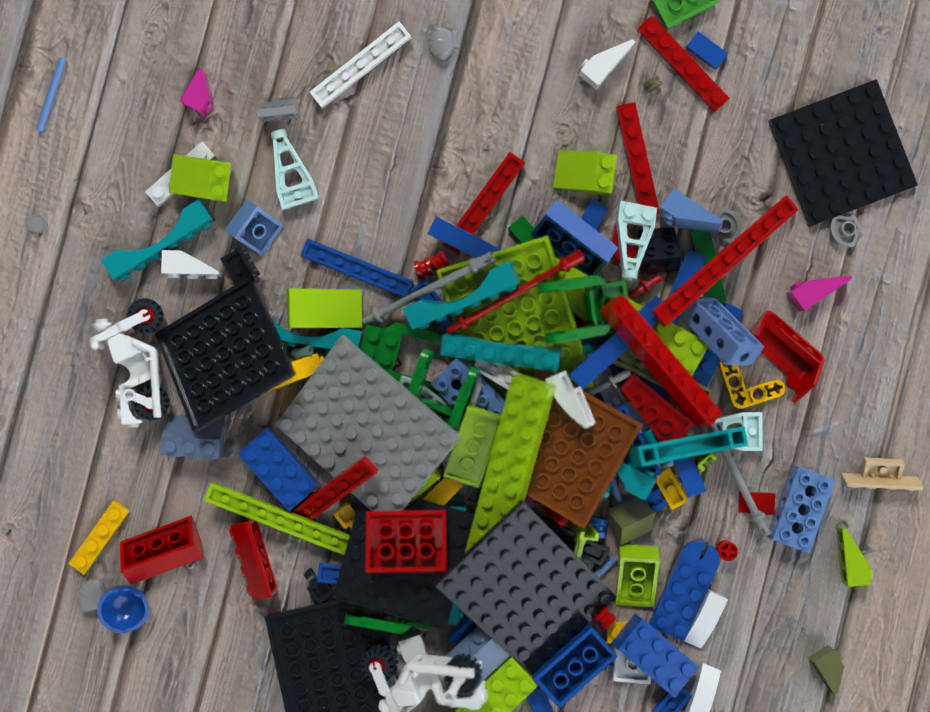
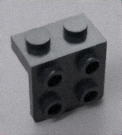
(662, 252)
(239, 266)

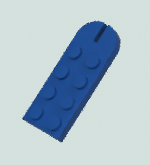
(685, 589)

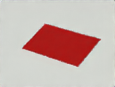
(764, 501)

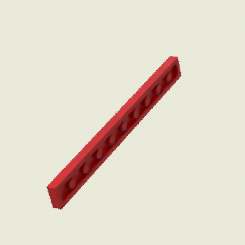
(724, 261)

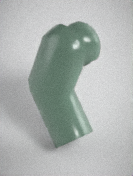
(299, 353)

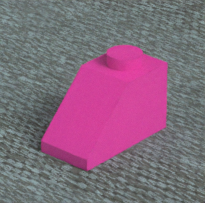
(198, 94)

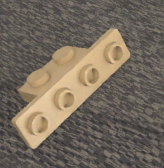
(882, 474)

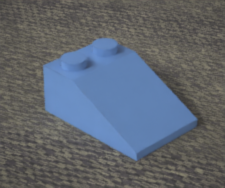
(686, 214)

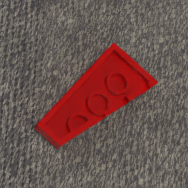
(657, 412)

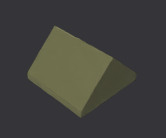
(631, 519)

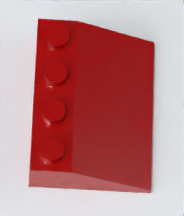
(406, 541)

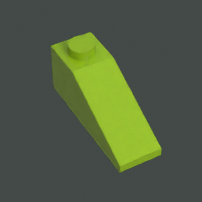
(853, 565)

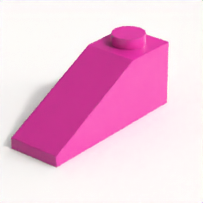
(810, 292)

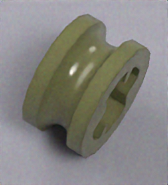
(652, 83)

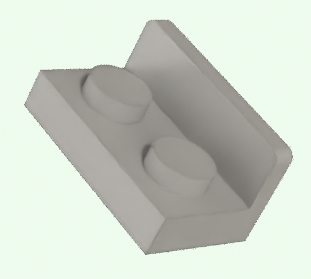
(278, 110)

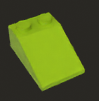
(585, 172)
(200, 177)
(637, 575)

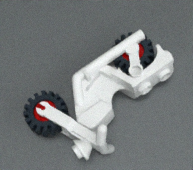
(139, 358)
(448, 677)

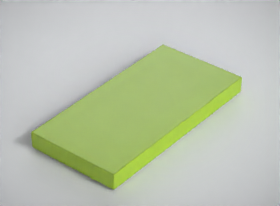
(324, 308)
(473, 451)

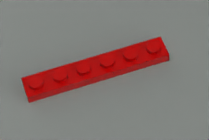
(683, 64)
(637, 155)
(489, 196)
(336, 489)

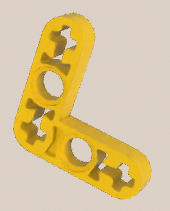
(747, 393)

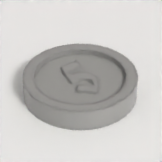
(37, 223)

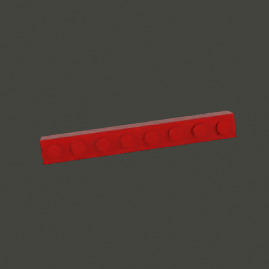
(660, 361)

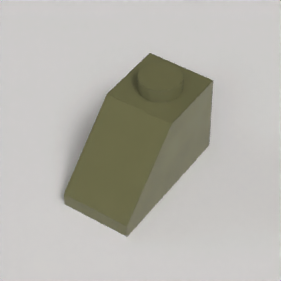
(829, 667)

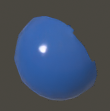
(123, 609)

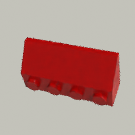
(160, 550)
(254, 559)

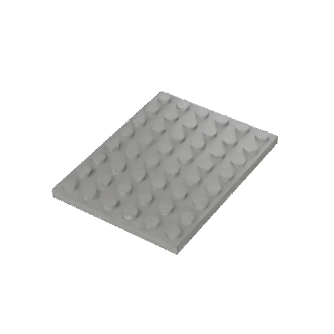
(361, 410)

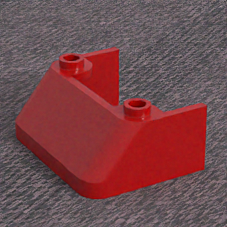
(789, 352)

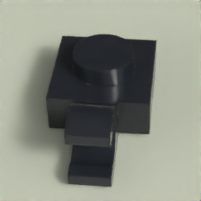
(318, 590)

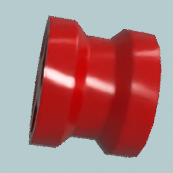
(439, 261)
(423, 268)
(731, 550)
(604, 618)

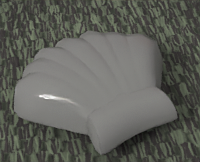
(442, 42)
(730, 227)
(845, 230)
(90, 595)

